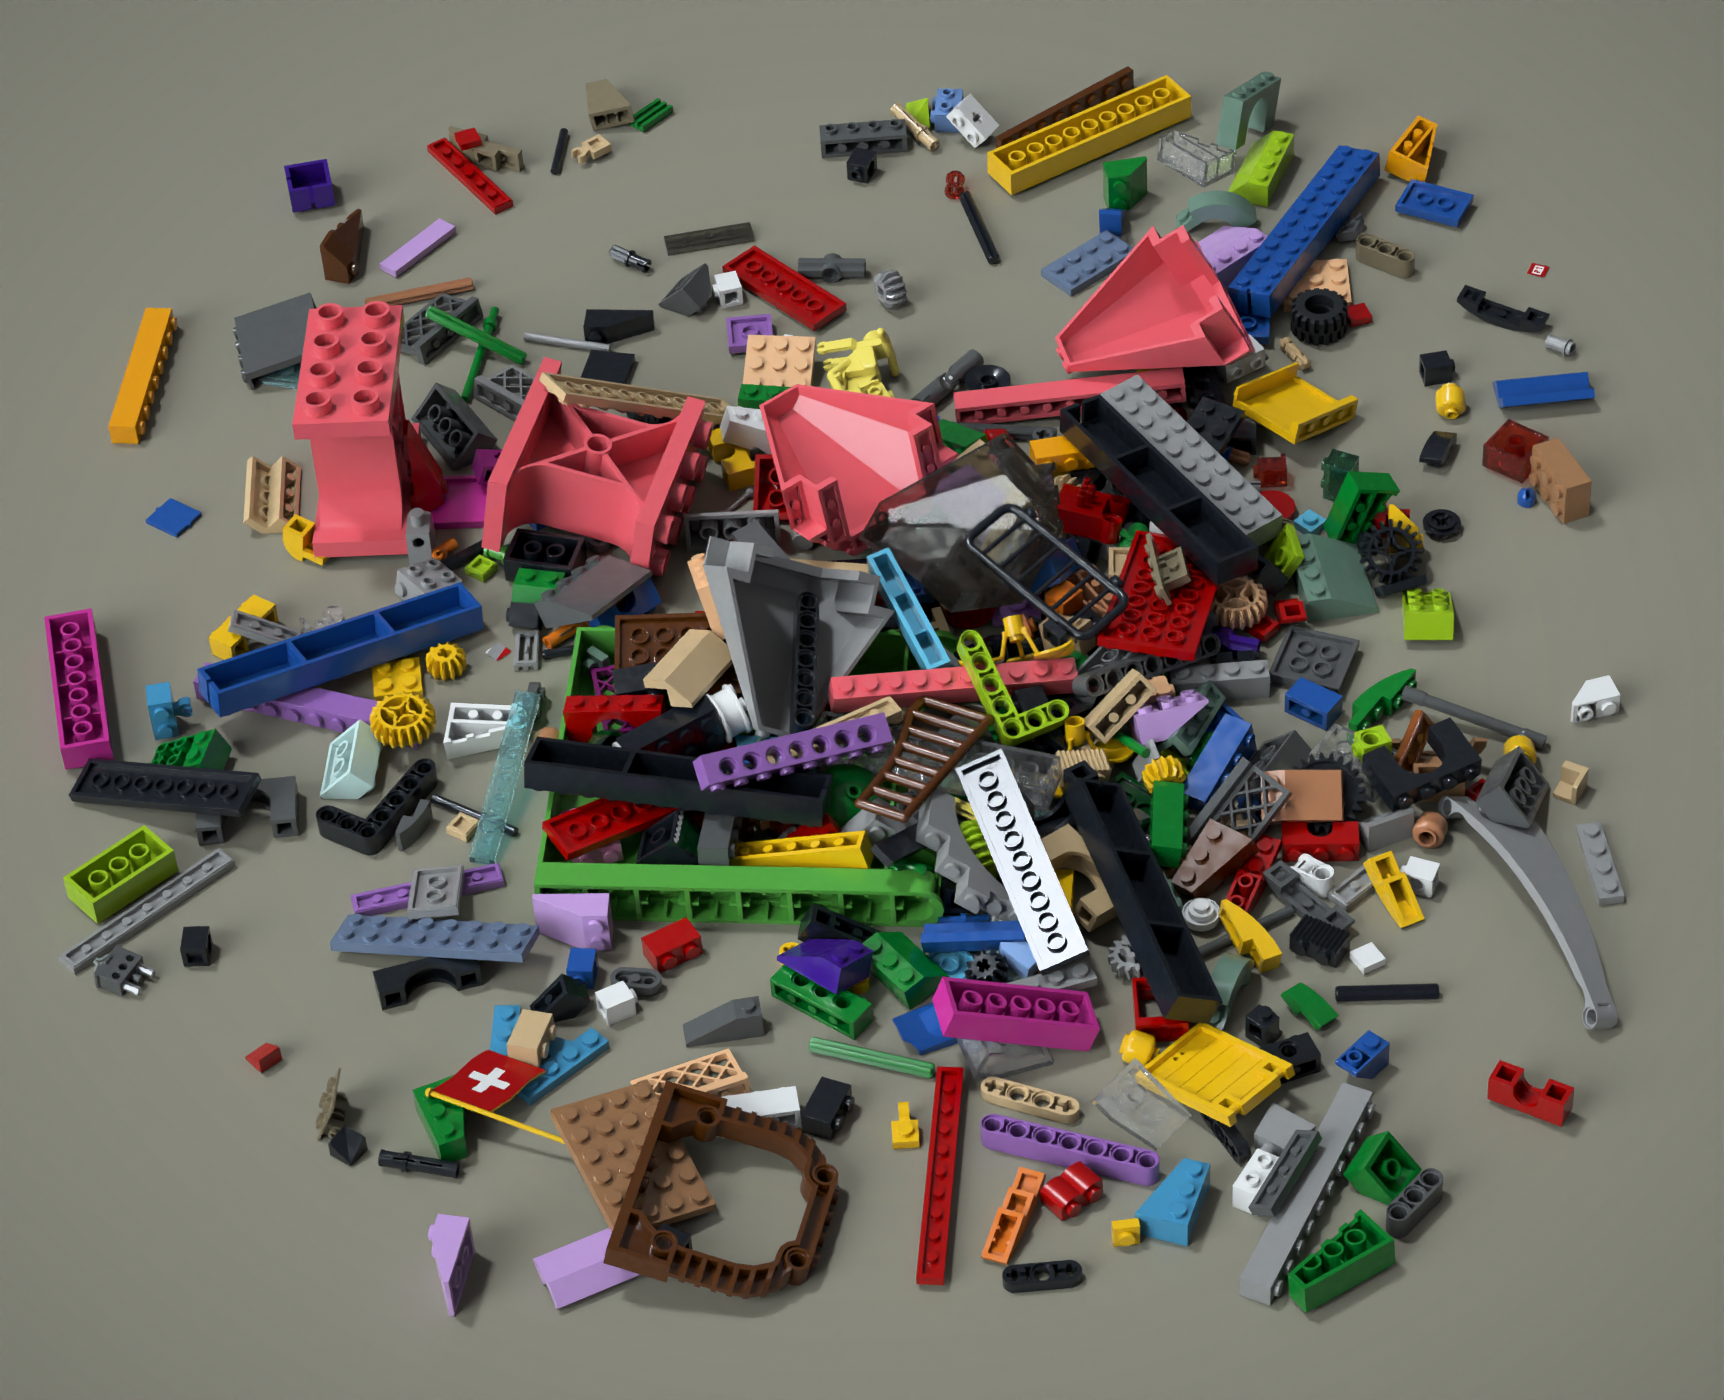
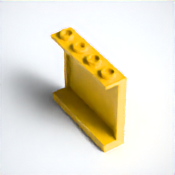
(1292, 405)

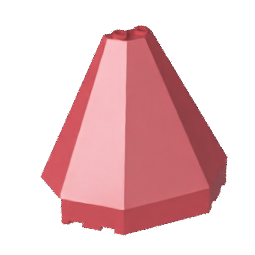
(1156, 313)
(845, 455)

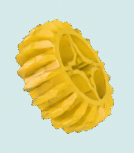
(402, 720)

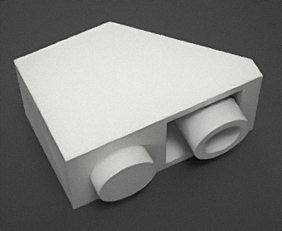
(1595, 699)

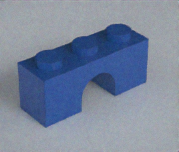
(637, 602)

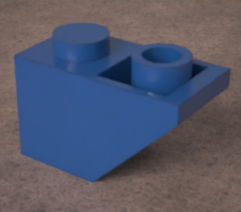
(1365, 1056)

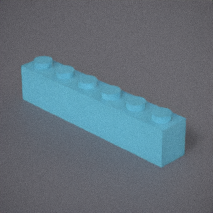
(907, 611)

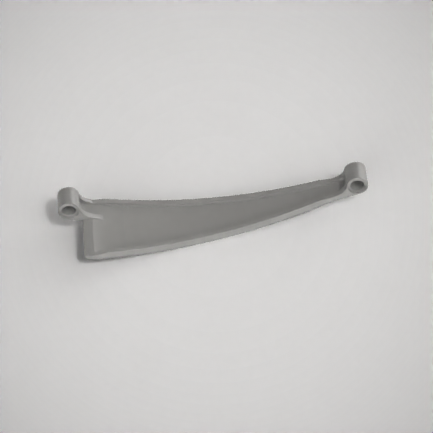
(1548, 883)

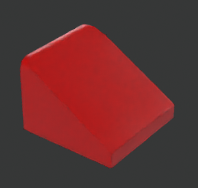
(264, 1057)

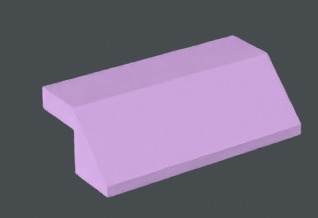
(579, 1269)

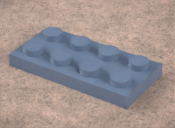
(1087, 263)

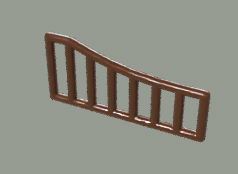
(937, 775)

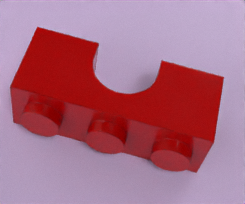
(1339, 845)
(1511, 1089)

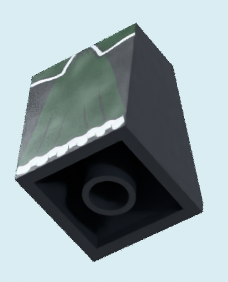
(670, 841)

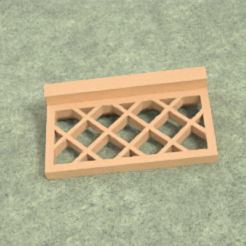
(735, 1084)

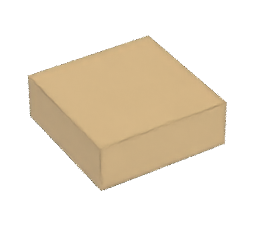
(462, 827)

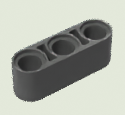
(1414, 1202)

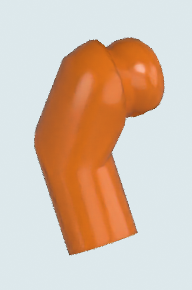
(442, 550)

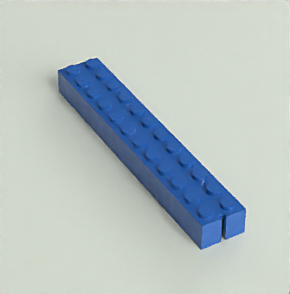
(1304, 231)
(340, 649)

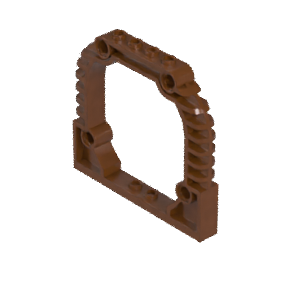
(656, 1254)

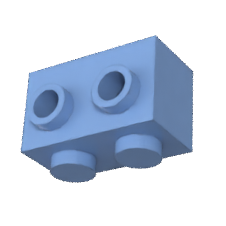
(942, 106)

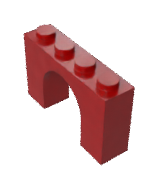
(585, 712)

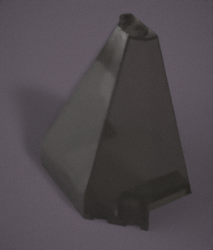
(932, 517)

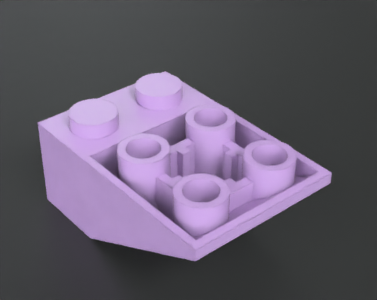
(1165, 716)

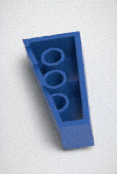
(1224, 750)

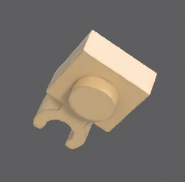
(593, 147)

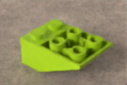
(1427, 615)

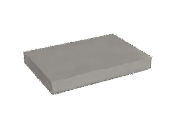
(435, 892)

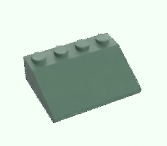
(1332, 580)

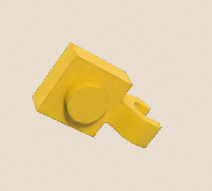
(905, 1131)

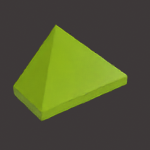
(920, 111)

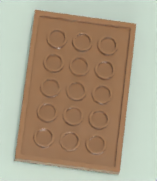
(605, 1143)

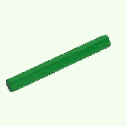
(476, 335)
(872, 1057)

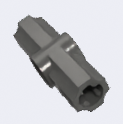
(832, 267)

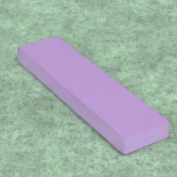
(417, 247)

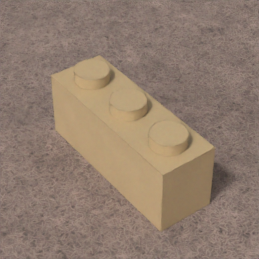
(1119, 705)

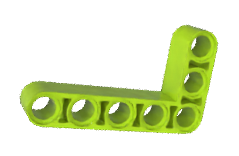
(1001, 697)

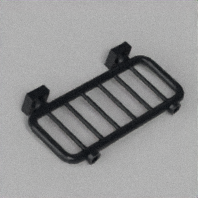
(1056, 627)

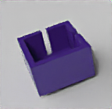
(309, 185)

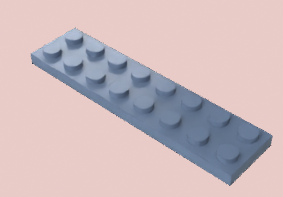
(435, 938)

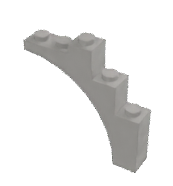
(955, 860)

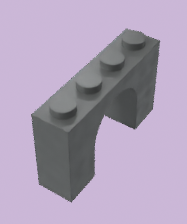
(276, 794)

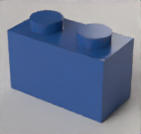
(1313, 703)

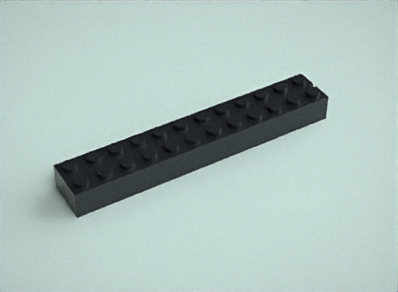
(1159, 490)
(672, 782)
(1143, 901)

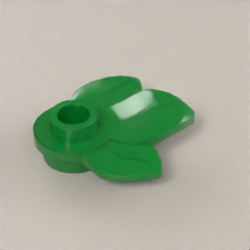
(915, 865)

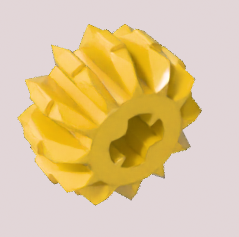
(446, 661)
(1163, 769)

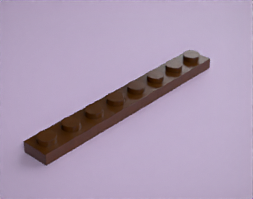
(1085, 99)

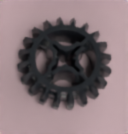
(1402, 551)

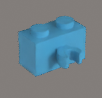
(164, 710)

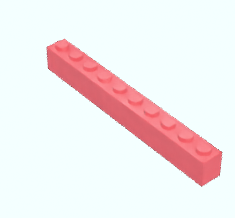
(1047, 398)
(947, 684)

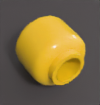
(1450, 401)
(1525, 744)
(1138, 1046)

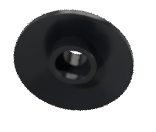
(987, 377)

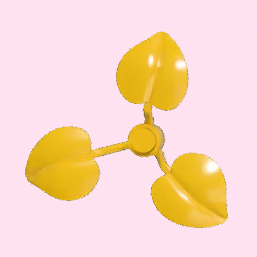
(1015, 633)
(1076, 734)

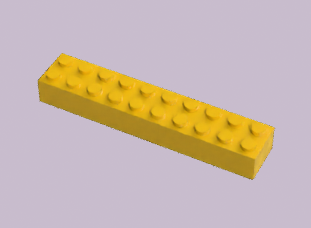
(1088, 134)

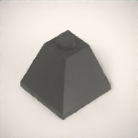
(689, 293)

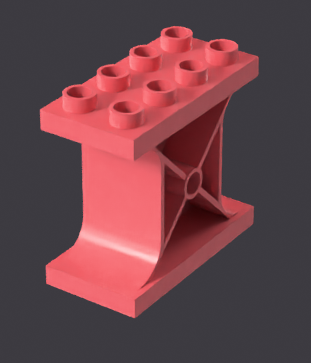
(355, 422)
(597, 474)

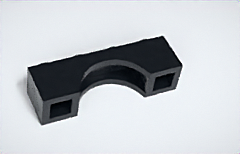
(398, 982)

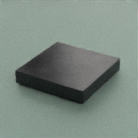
(609, 366)

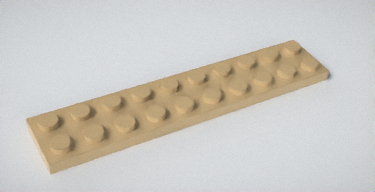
(627, 397)

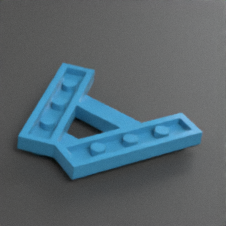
(563, 1058)

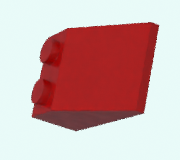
(767, 487)

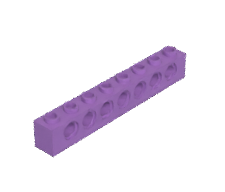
(872, 727)

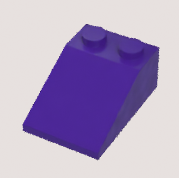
(830, 962)

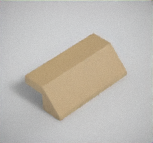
(271, 494)
(690, 667)

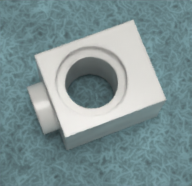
(1422, 876)

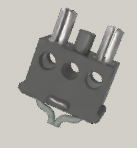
(120, 971)

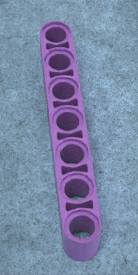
(1067, 1147)

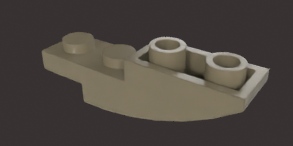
(489, 154)

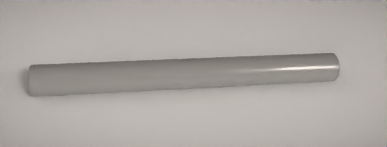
(566, 342)

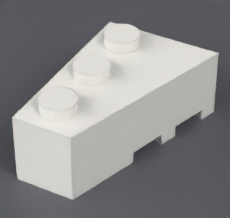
(474, 728)

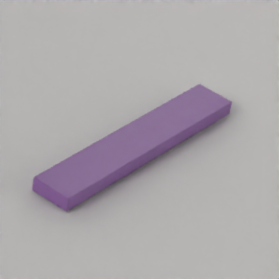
(397, 896)

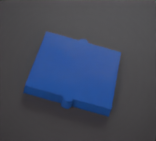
(173, 517)

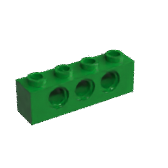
(841, 1012)

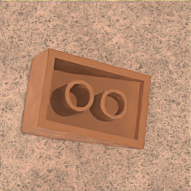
(1314, 797)

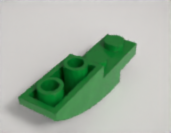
(1381, 699)

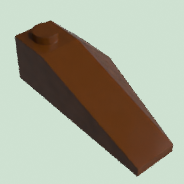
(342, 249)

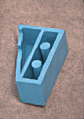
(1176, 1203)

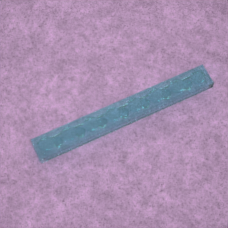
(504, 778)

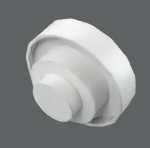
(1201, 914)

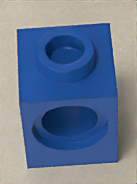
(583, 965)

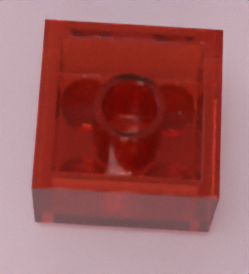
(1510, 450)

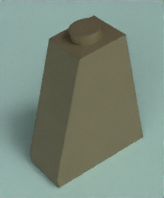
(607, 106)

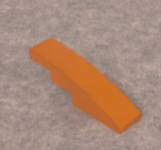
(1013, 1216)

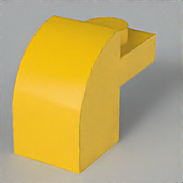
(299, 538)

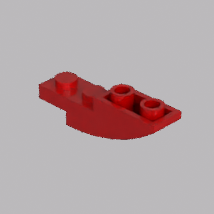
(1249, 882)

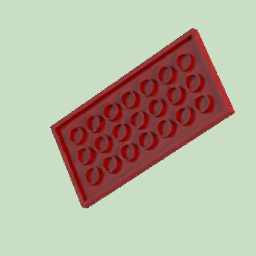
(1148, 622)

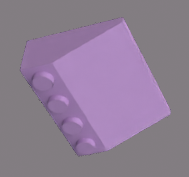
(1230, 250)

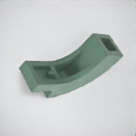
(1217, 205)
(1228, 976)

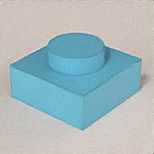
(1309, 523)

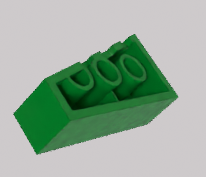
(1342, 1262)

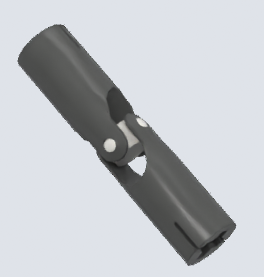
(947, 383)

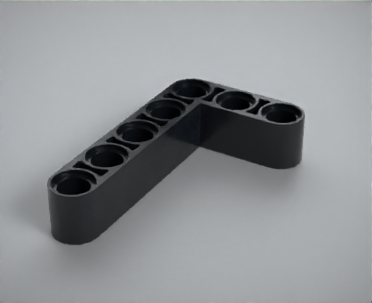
(375, 831)

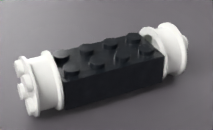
(692, 730)

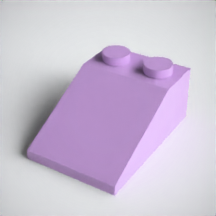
(576, 919)
(454, 1254)

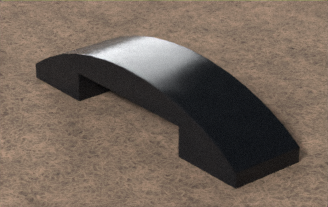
(1500, 315)

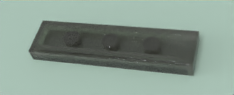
(709, 238)

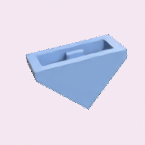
(1019, 958)

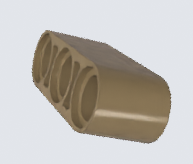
(1385, 256)

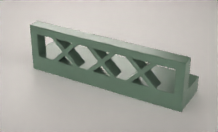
(1191, 732)

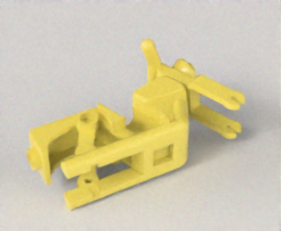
(861, 368)

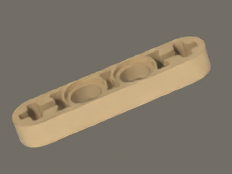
(1028, 1103)

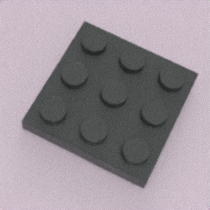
(1315, 657)

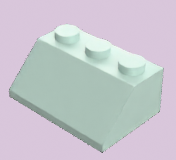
(351, 764)

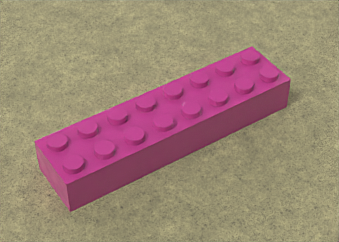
(78, 688)

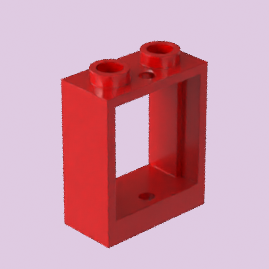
(1159, 1027)

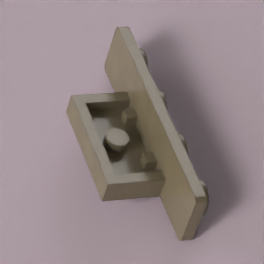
(1168, 569)

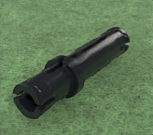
(407, 1161)

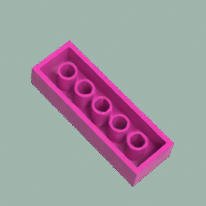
(1015, 1014)

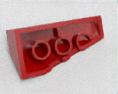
(423, 472)

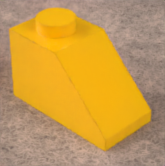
(1396, 515)

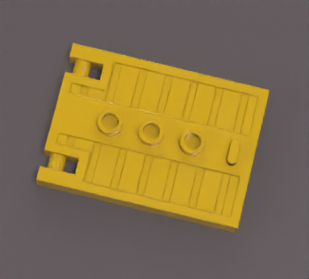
(1218, 1073)

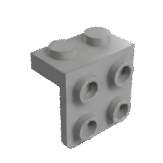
(423, 578)

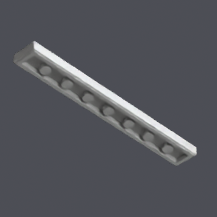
(147, 911)

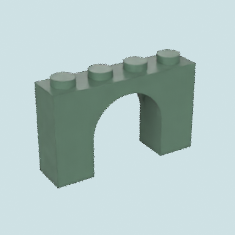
(1247, 107)

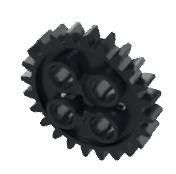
(1350, 787)

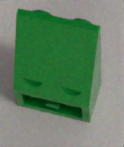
(200, 750)

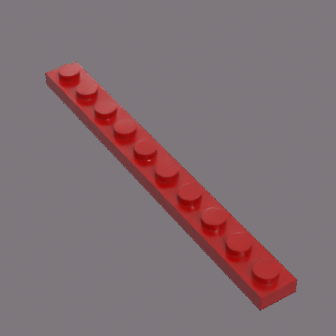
(940, 1176)

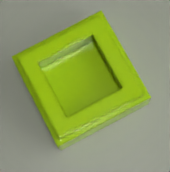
(481, 568)

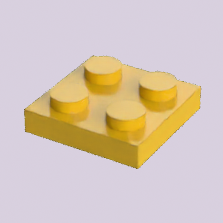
(396, 677)

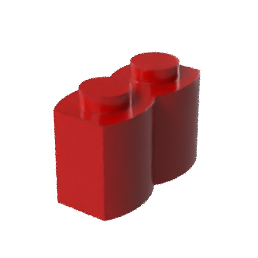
(1071, 1191)

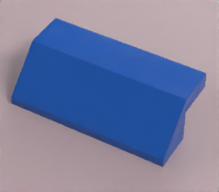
(1543, 390)
(970, 936)

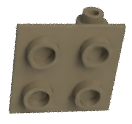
(333, 1109)

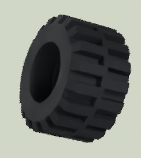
(1319, 316)

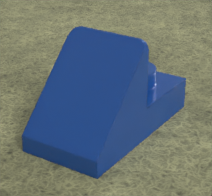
(1111, 220)

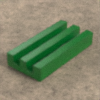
(649, 116)

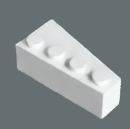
(744, 428)

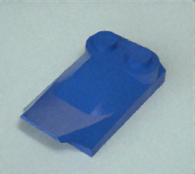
(922, 1029)

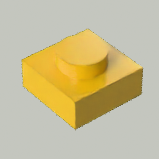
(1125, 1232)

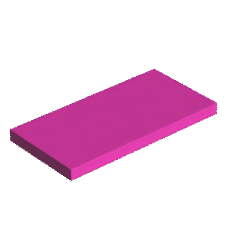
(463, 504)

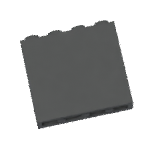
(272, 337)

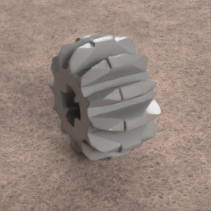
(890, 288)

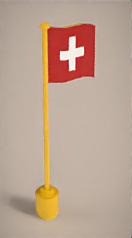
(488, 1084)

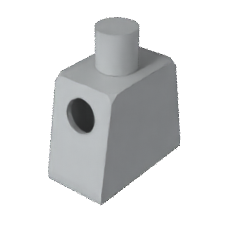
(421, 526)
(1277, 1129)

